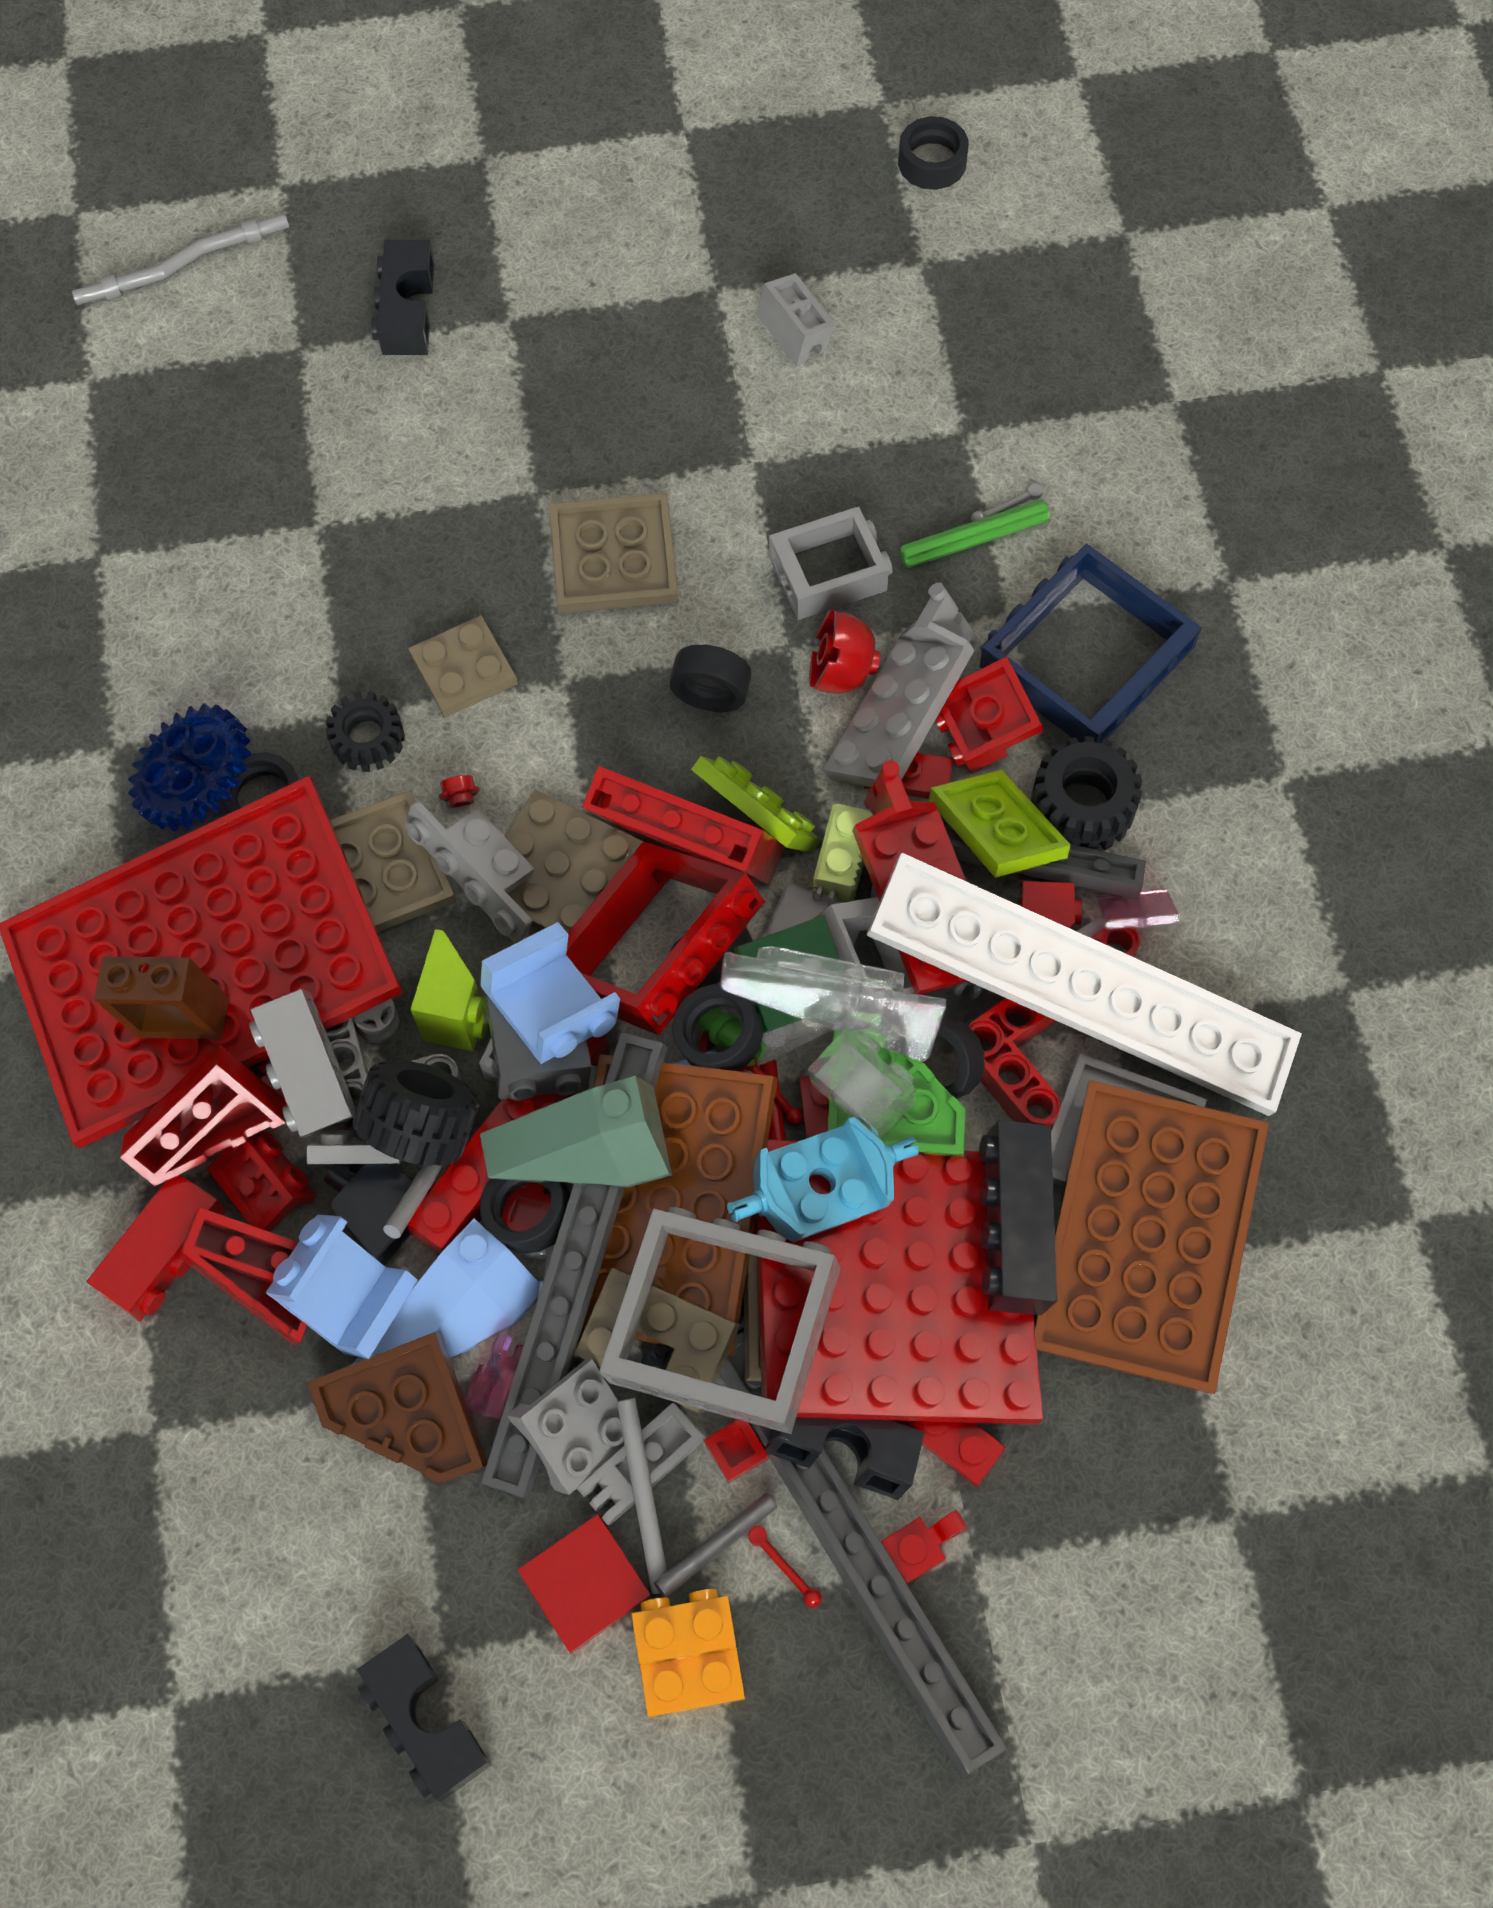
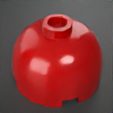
(843, 655)

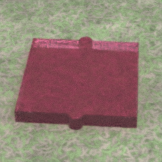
(1149, 909)

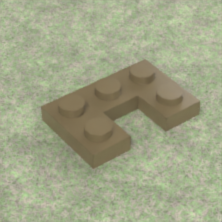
(696, 1334)

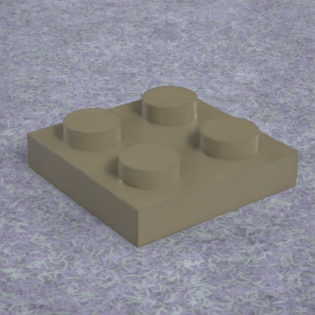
(462, 666)

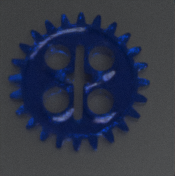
(178, 792)

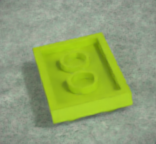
(758, 803)
(999, 823)

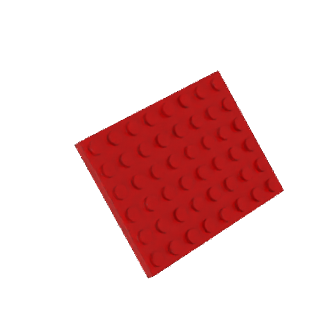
(248, 898)

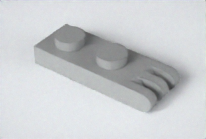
(666, 1443)

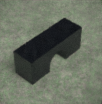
(403, 272)
(883, 1449)
(441, 1759)

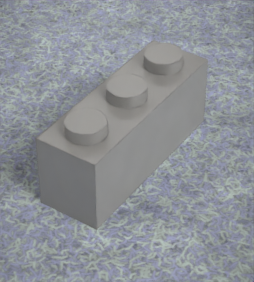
(302, 1063)

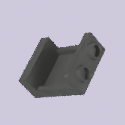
(519, 1070)

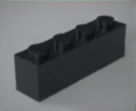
(1018, 1218)

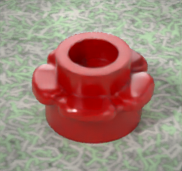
(458, 790)

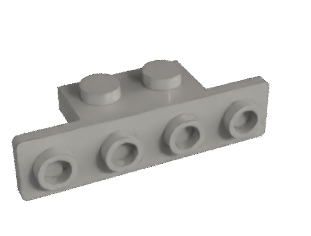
(479, 862)

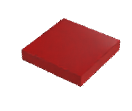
(584, 1583)

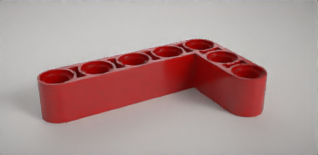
(1007, 1039)

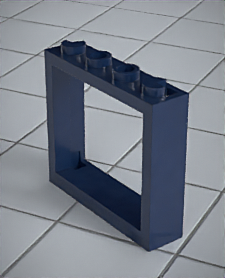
(1129, 594)

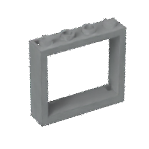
(705, 1395)

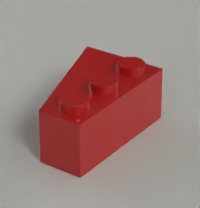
(200, 1116)
(242, 1265)

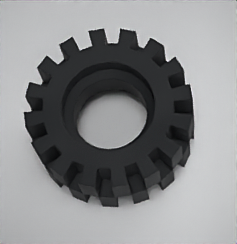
(360, 711)

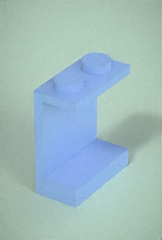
(546, 995)
(340, 1287)

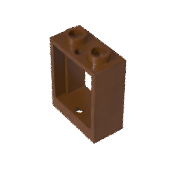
(165, 1001)

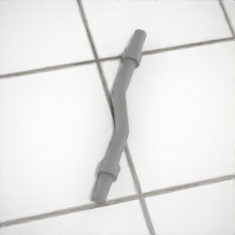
(112, 286)

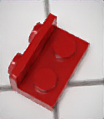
(261, 1180)

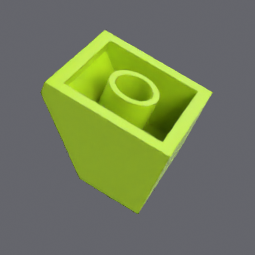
(447, 999)

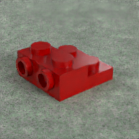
(987, 716)

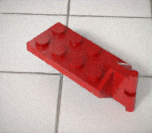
(908, 829)

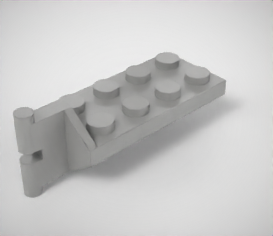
(906, 693)

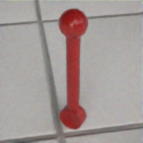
(793, 1115)
(758, 1537)

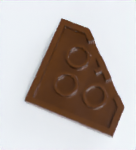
(404, 1409)

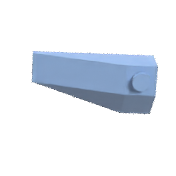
(465, 1295)

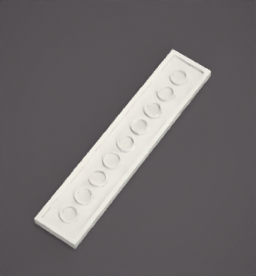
(1084, 984)

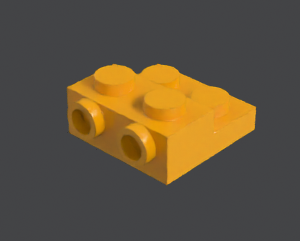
(687, 1653)

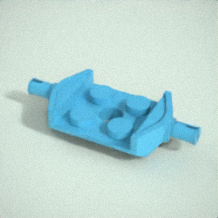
(851, 1161)

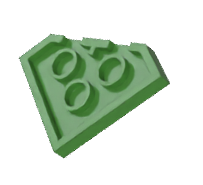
(933, 1121)

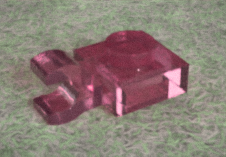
(493, 1381)

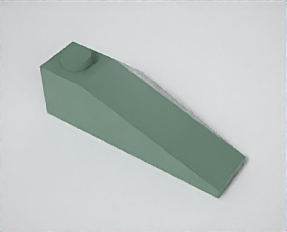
(590, 1138)

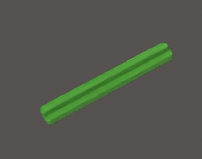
(974, 533)

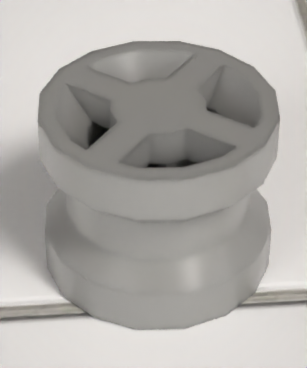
(382, 1029)

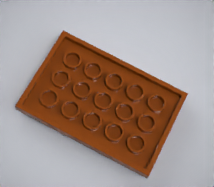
(712, 1134)
(1152, 1236)

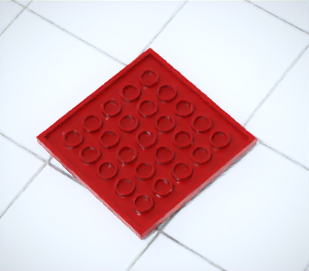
(907, 1310)

